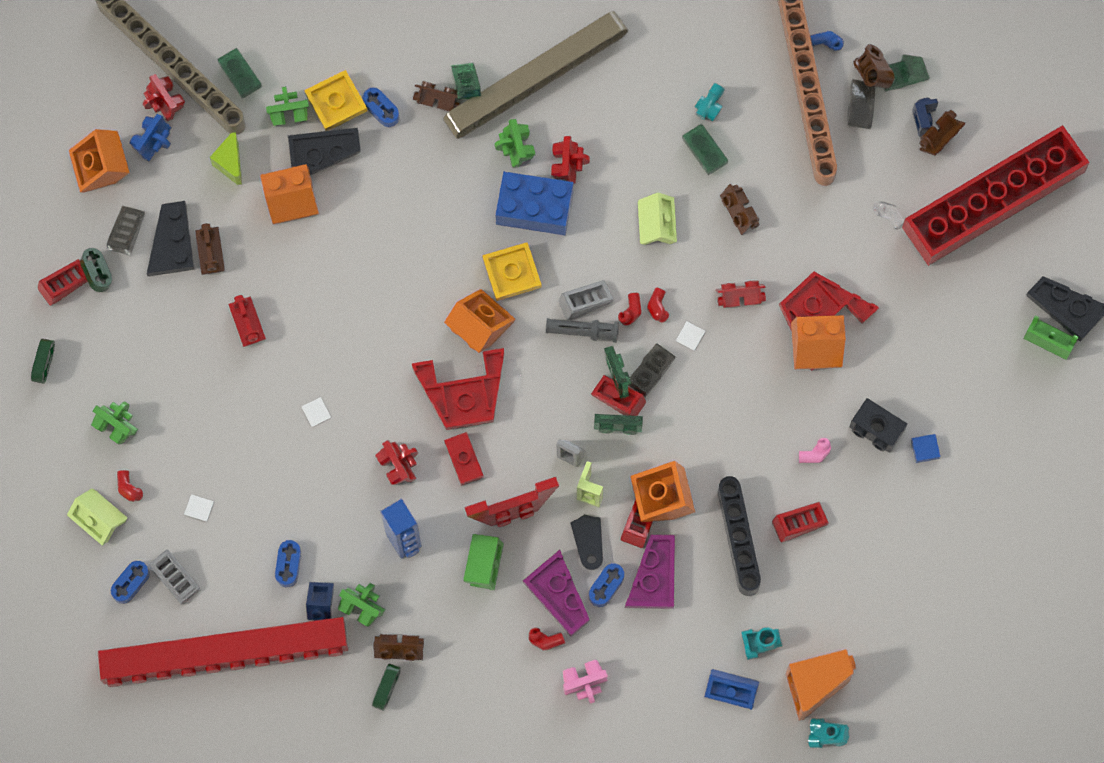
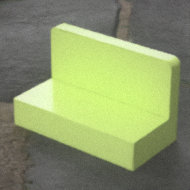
(657, 219)
(588, 491)
(96, 515)

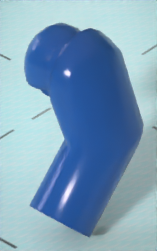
(829, 39)

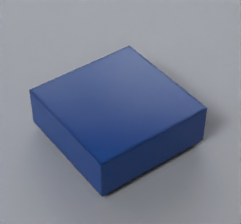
(925, 448)

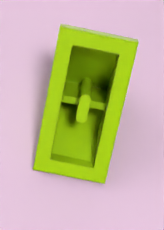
(227, 159)

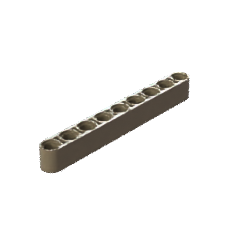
(177, 67)
(535, 74)

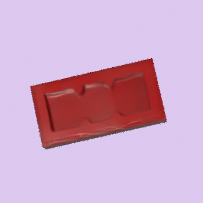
(463, 458)

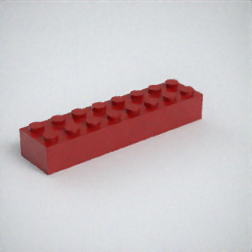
(995, 195)

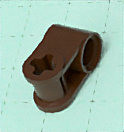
(874, 68)

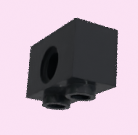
(873, 413)

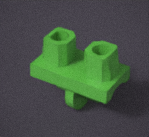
(277, 111)
(512, 145)
(105, 416)
(370, 609)

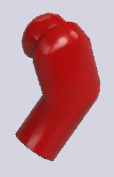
(655, 306)
(633, 312)
(126, 489)
(543, 641)

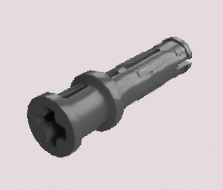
(597, 329)

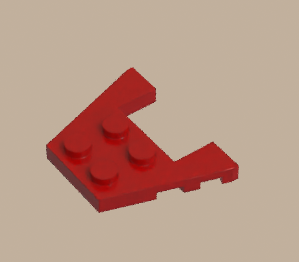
(823, 298)
(464, 400)
(519, 506)

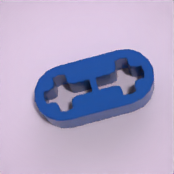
(377, 111)
(293, 564)
(125, 578)
(601, 582)

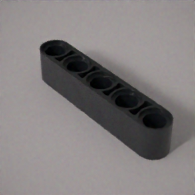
(741, 524)

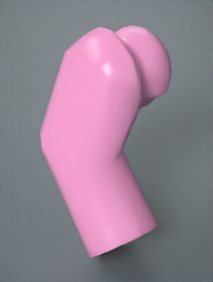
(818, 453)

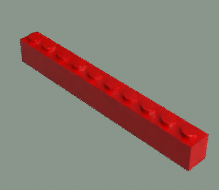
(222, 651)

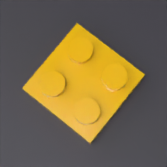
(335, 100)
(511, 271)

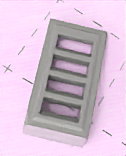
(577, 310)
(570, 452)
(161, 560)

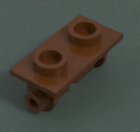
(428, 94)
(935, 140)
(734, 200)
(209, 249)
(387, 647)

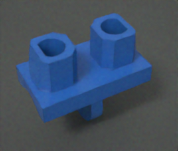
(153, 138)

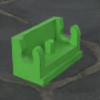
(1050, 338)
(483, 561)

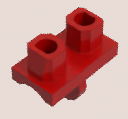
(159, 98)
(572, 159)
(401, 460)

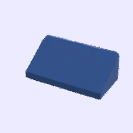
(731, 689)

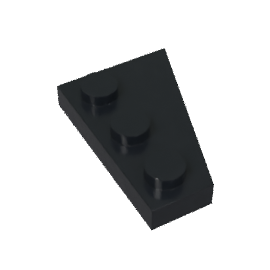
(323, 148)
(172, 241)
(1069, 308)

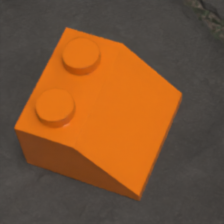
(98, 160)
(289, 194)
(479, 320)
(818, 342)
(663, 493)

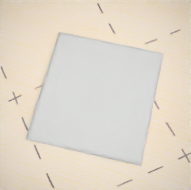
(690, 335)
(316, 412)
(198, 508)

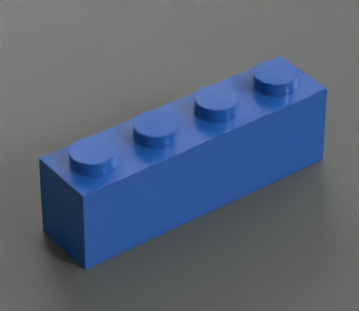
(401, 529)

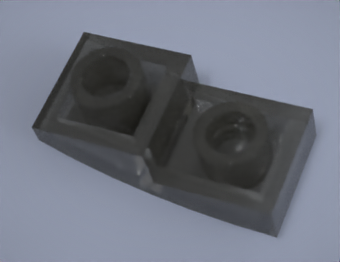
(861, 105)
(651, 369)

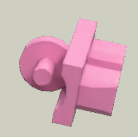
(595, 676)

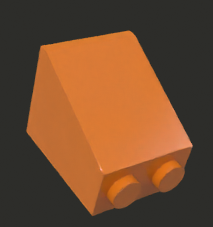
(818, 679)

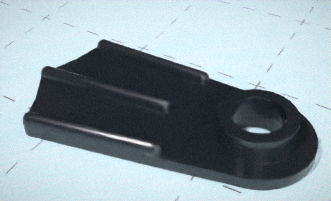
(588, 540)

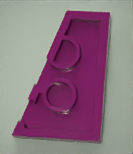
(655, 577)
(557, 593)

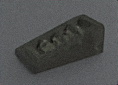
(120, 247)

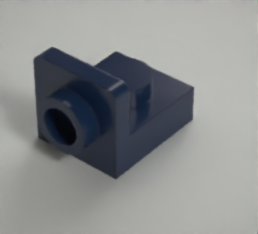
(922, 114)
(319, 601)

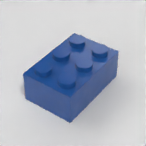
(534, 203)

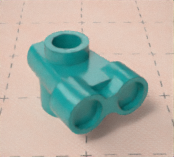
(708, 106)
(755, 641)
(823, 733)

